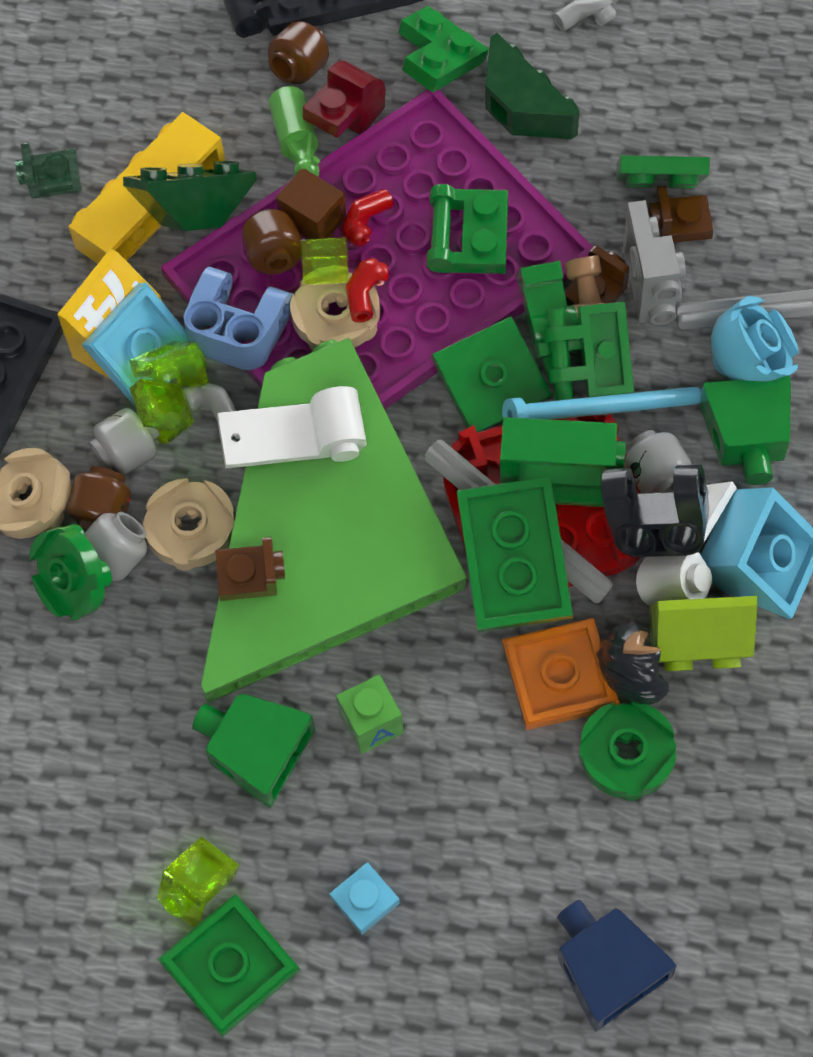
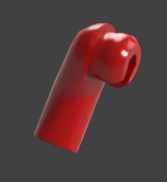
(359, 214)
(366, 275)

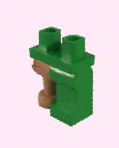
(543, 290)

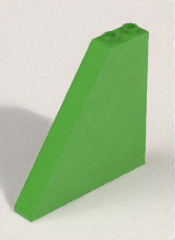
(351, 535)

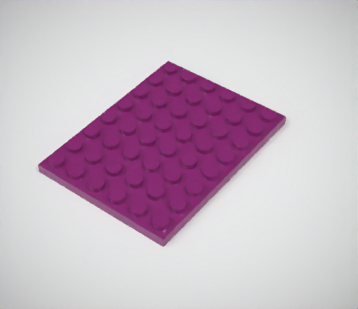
(419, 308)

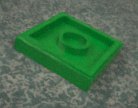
(229, 965)

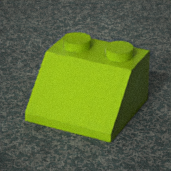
(704, 630)

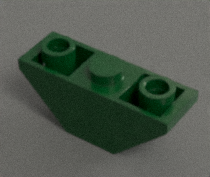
(524, 96)
(191, 196)

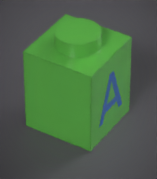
(370, 714)

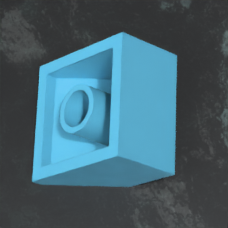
(761, 550)

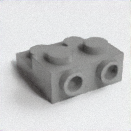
(653, 267)

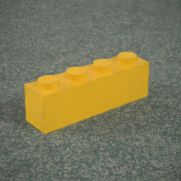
(115, 216)

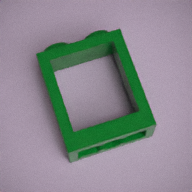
(565, 450)

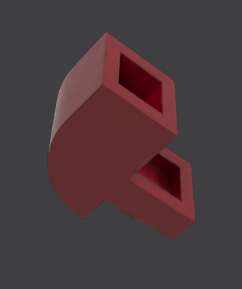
(346, 101)

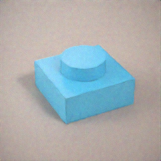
(364, 898)

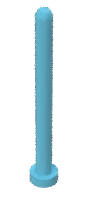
(602, 404)

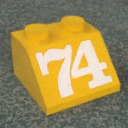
(95, 300)

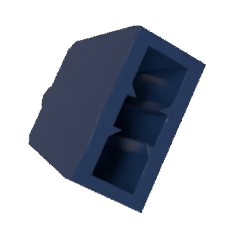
(609, 962)

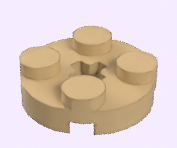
(316, 326)
(194, 499)
(47, 501)

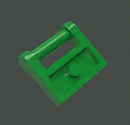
(483, 230)

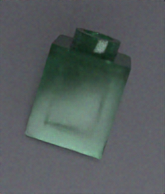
(48, 172)

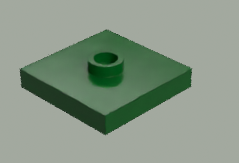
(487, 371)

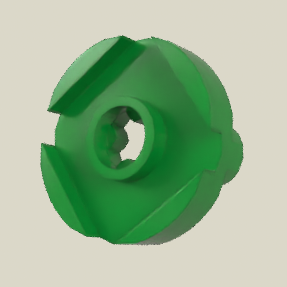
(63, 553)
(624, 723)

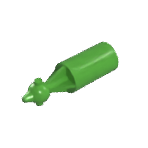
(295, 135)

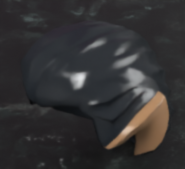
(630, 666)

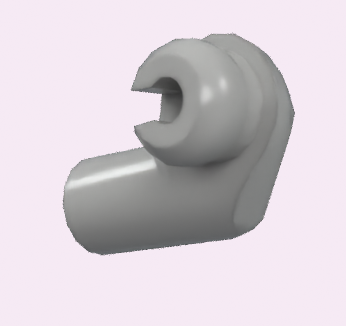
(580, 9)
(209, 398)

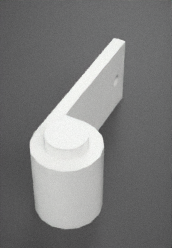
(316, 430)
(683, 576)

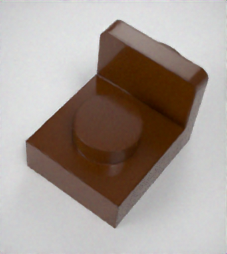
(682, 216)
(610, 282)
(249, 571)

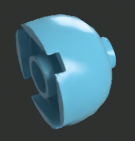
(753, 343)

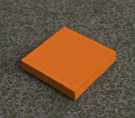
(557, 673)

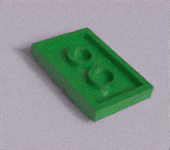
(514, 554)

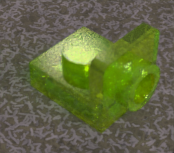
(325, 261)
(172, 361)
(162, 407)
(195, 880)

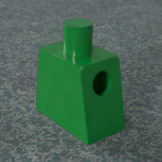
(749, 423)
(255, 743)

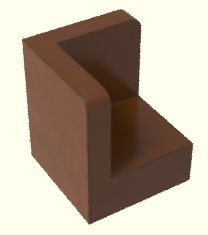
(313, 205)

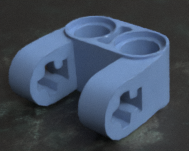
(232, 324)

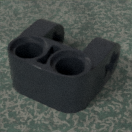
(657, 521)

